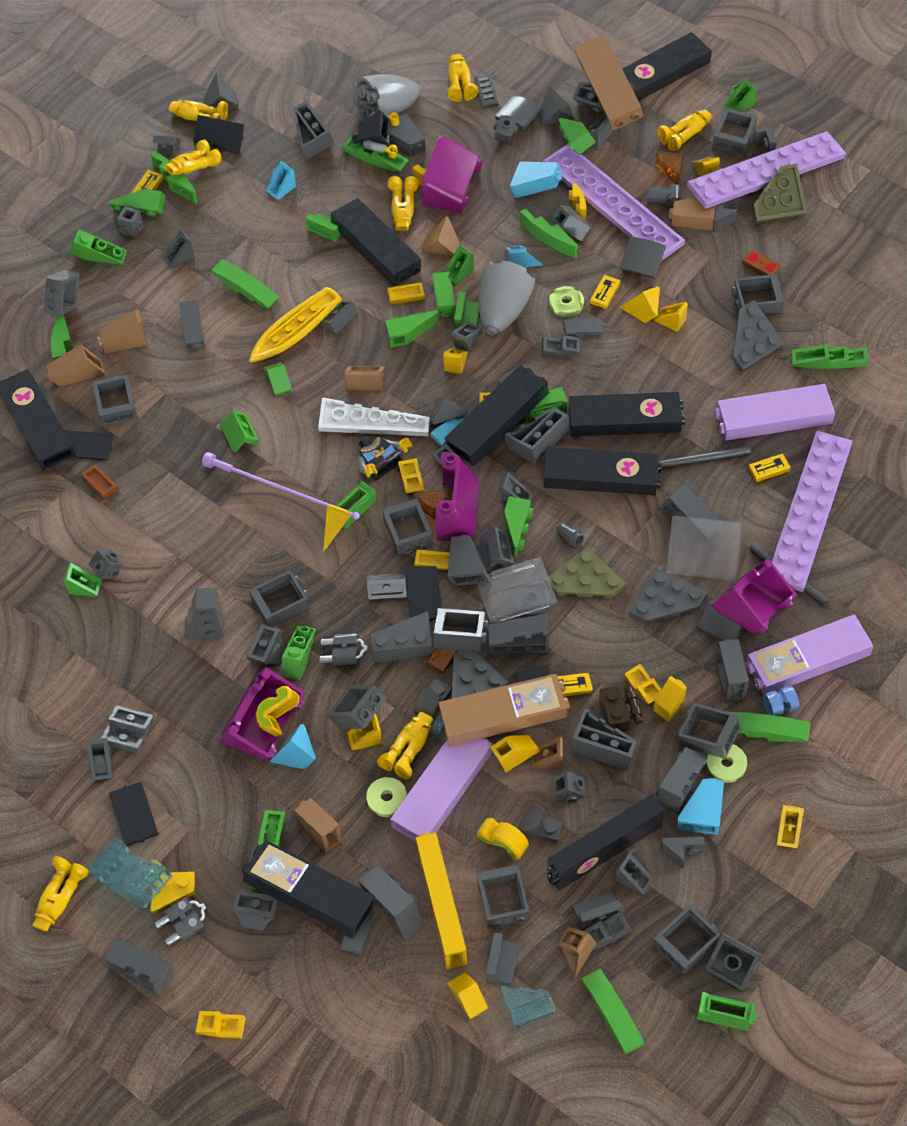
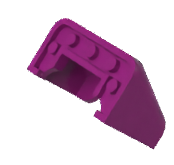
(449, 175)
(460, 514)
(756, 597)
(243, 730)

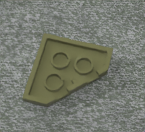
(781, 197)
(586, 577)

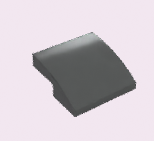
(520, 109)
(642, 257)
(128, 729)

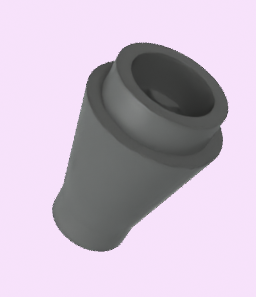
(571, 535)

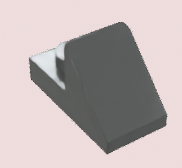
(166, 145)
(724, 216)
(465, 334)
(512, 487)
(431, 696)
(99, 758)
(541, 827)
(676, 847)

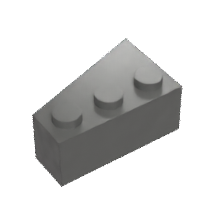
(311, 130)
(533, 438)
(403, 640)
(602, 743)
(681, 780)
(393, 901)

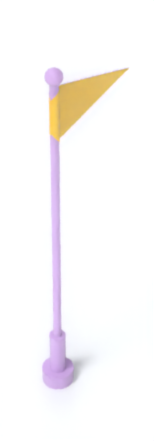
(335, 516)

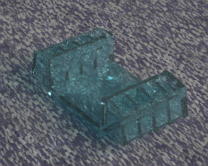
(129, 873)

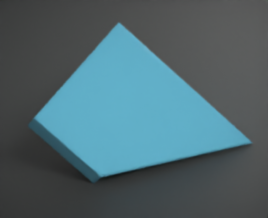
(281, 181)
(520, 256)
(296, 750)

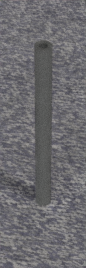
(706, 457)
(809, 589)

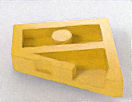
(178, 887)

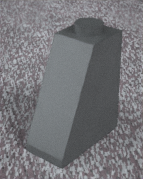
(407, 136)
(192, 324)
(465, 563)

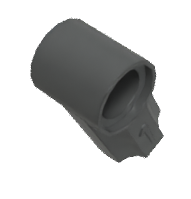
(664, 195)

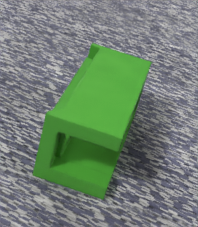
(444, 294)
(555, 399)
(361, 505)
(725, 1019)

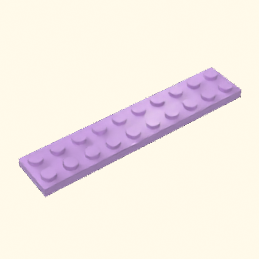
(758, 171)
(614, 201)
(811, 508)

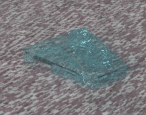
(527, 1004)

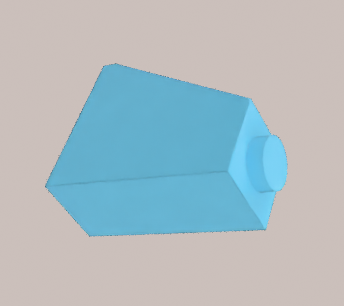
(534, 178)
(703, 809)

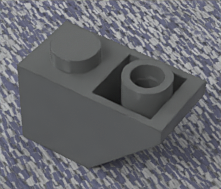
(571, 222)

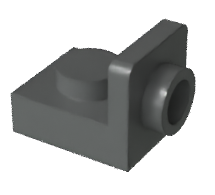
(767, 137)

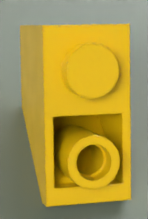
(670, 699)
(514, 750)

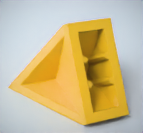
(643, 305)
(366, 737)

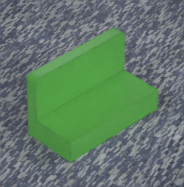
(322, 226)
(465, 311)
(238, 430)

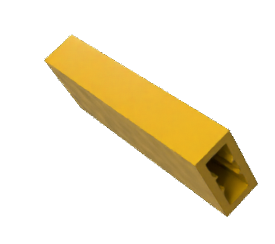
(441, 901)

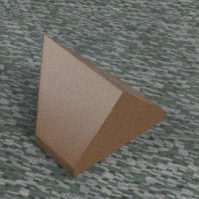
(442, 239)
(550, 755)
(576, 948)

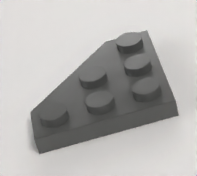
(753, 337)
(666, 598)
(473, 674)

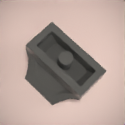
(267, 646)
(254, 909)

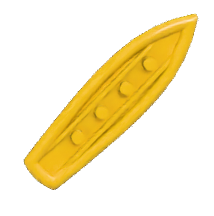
(295, 325)

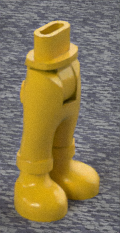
(458, 71)
(190, 110)
(683, 130)
(195, 160)
(402, 212)
(414, 736)
(51, 903)

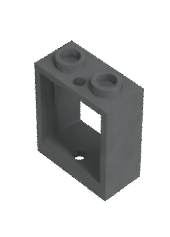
(737, 144)
(756, 284)
(61, 299)
(109, 415)
(401, 512)
(272, 586)
(460, 640)
(732, 670)
(359, 701)
(726, 739)
(497, 877)
(671, 954)

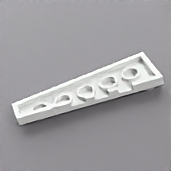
(347, 418)

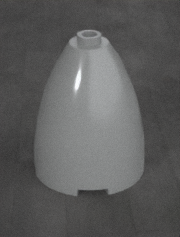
(384, 93)
(503, 295)

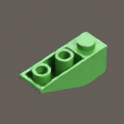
(576, 135)
(144, 200)
(96, 249)
(408, 328)
(516, 518)
(297, 652)

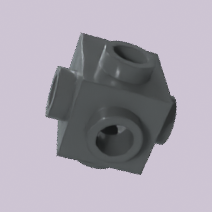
(505, 128)
(130, 221)
(106, 564)
(568, 787)

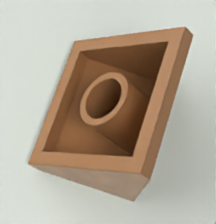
(364, 378)

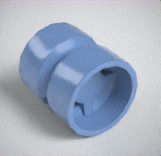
(783, 700)

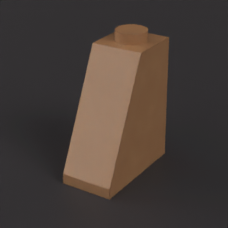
(691, 214)
(123, 333)
(75, 367)
(318, 824)

